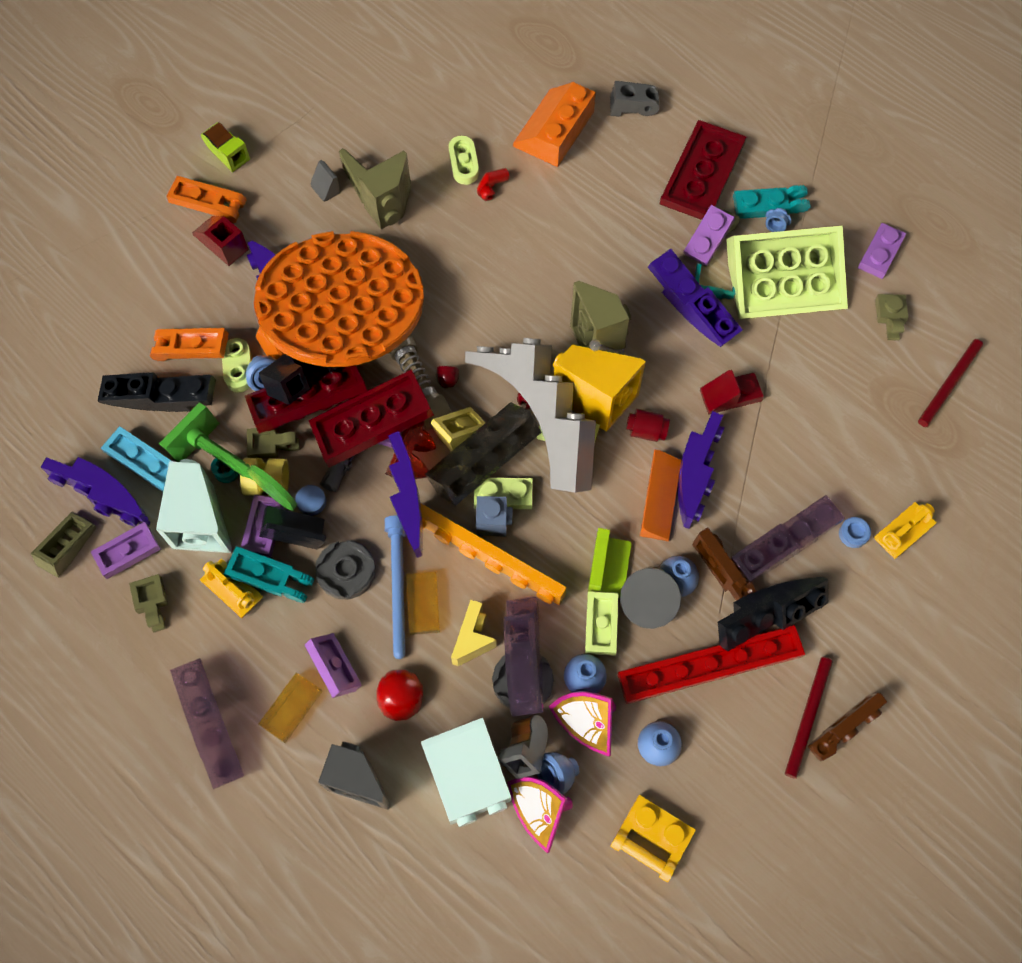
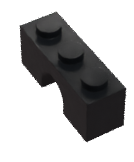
(287, 379)

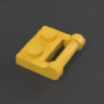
(658, 828)

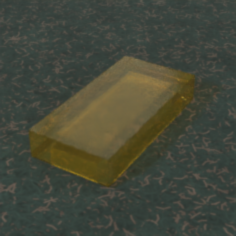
(423, 603)
(290, 707)

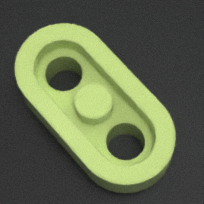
(463, 162)
(236, 363)

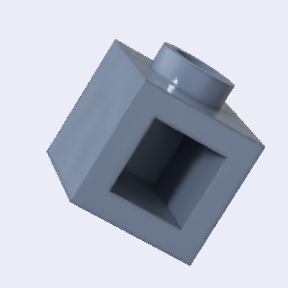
(493, 516)

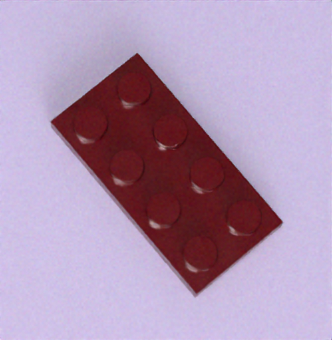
(702, 170)
(324, 392)
(370, 418)

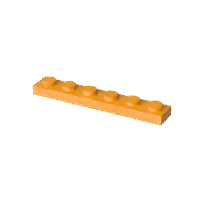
(494, 558)

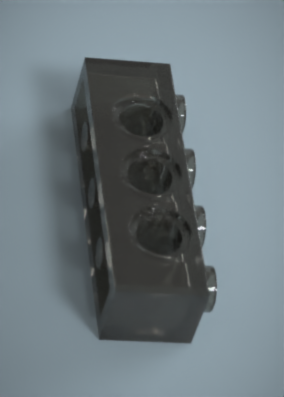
(483, 453)

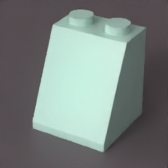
(191, 511)
(467, 772)

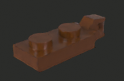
(721, 565)
(845, 726)

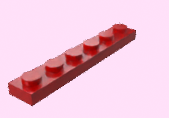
(709, 665)

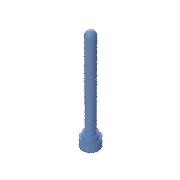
(396, 533)

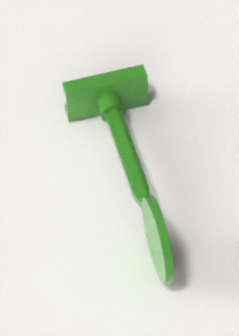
(193, 433)

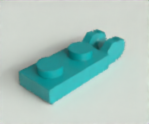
(759, 201)
(266, 574)

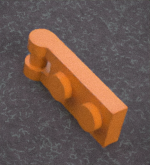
(206, 198)
(189, 343)

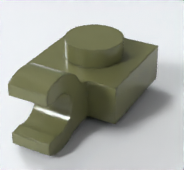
(892, 311)
(267, 443)
(148, 597)

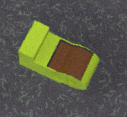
(225, 146)

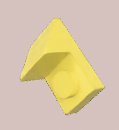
(457, 426)
(469, 643)

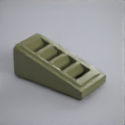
(352, 169)
(62, 558)

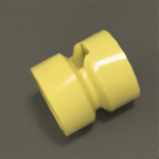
(276, 468)

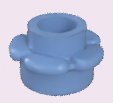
(780, 224)

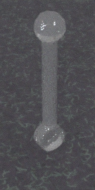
(596, 345)

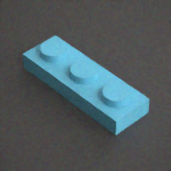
(137, 457)

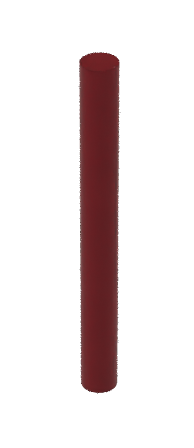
(950, 383)
(808, 718)

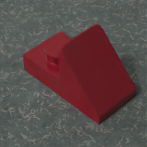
(731, 392)

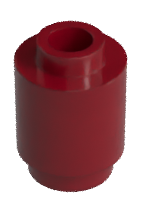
(648, 425)

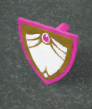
(586, 719)
(538, 808)

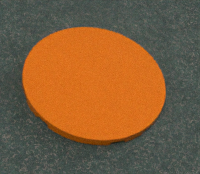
(338, 299)

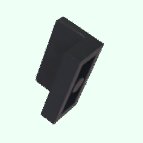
(292, 528)

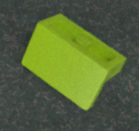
(609, 563)

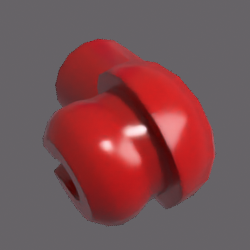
(489, 180)

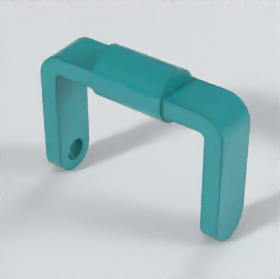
(718, 292)

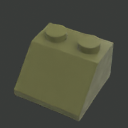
(386, 189)

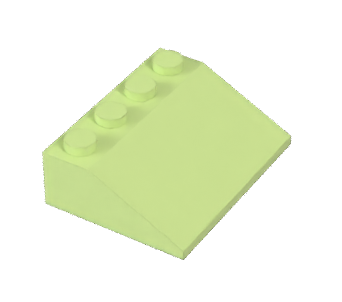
(788, 272)

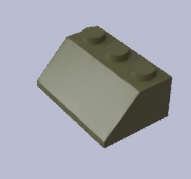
(598, 316)

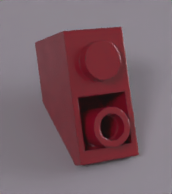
(222, 238)

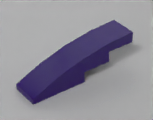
(407, 501)

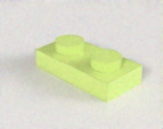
(515, 489)
(601, 623)

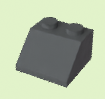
(352, 776)

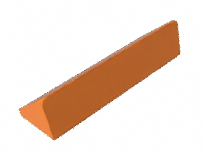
(660, 496)

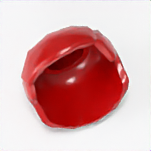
(399, 694)

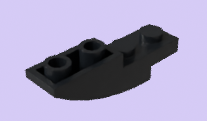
(153, 393)
(777, 605)

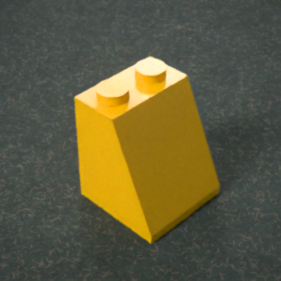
(602, 382)

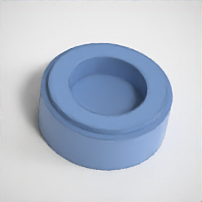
(310, 500)
(854, 532)

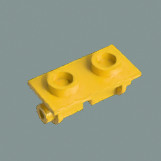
(906, 529)
(235, 594)

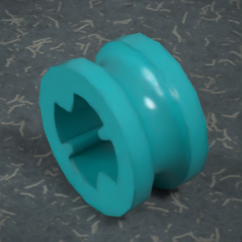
(226, 477)

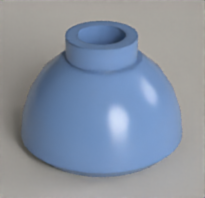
(252, 372)
(684, 573)
(585, 674)
(659, 743)
(559, 771)

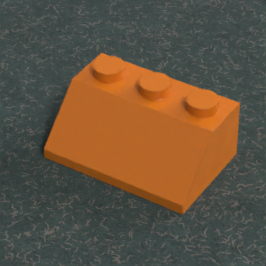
(557, 123)

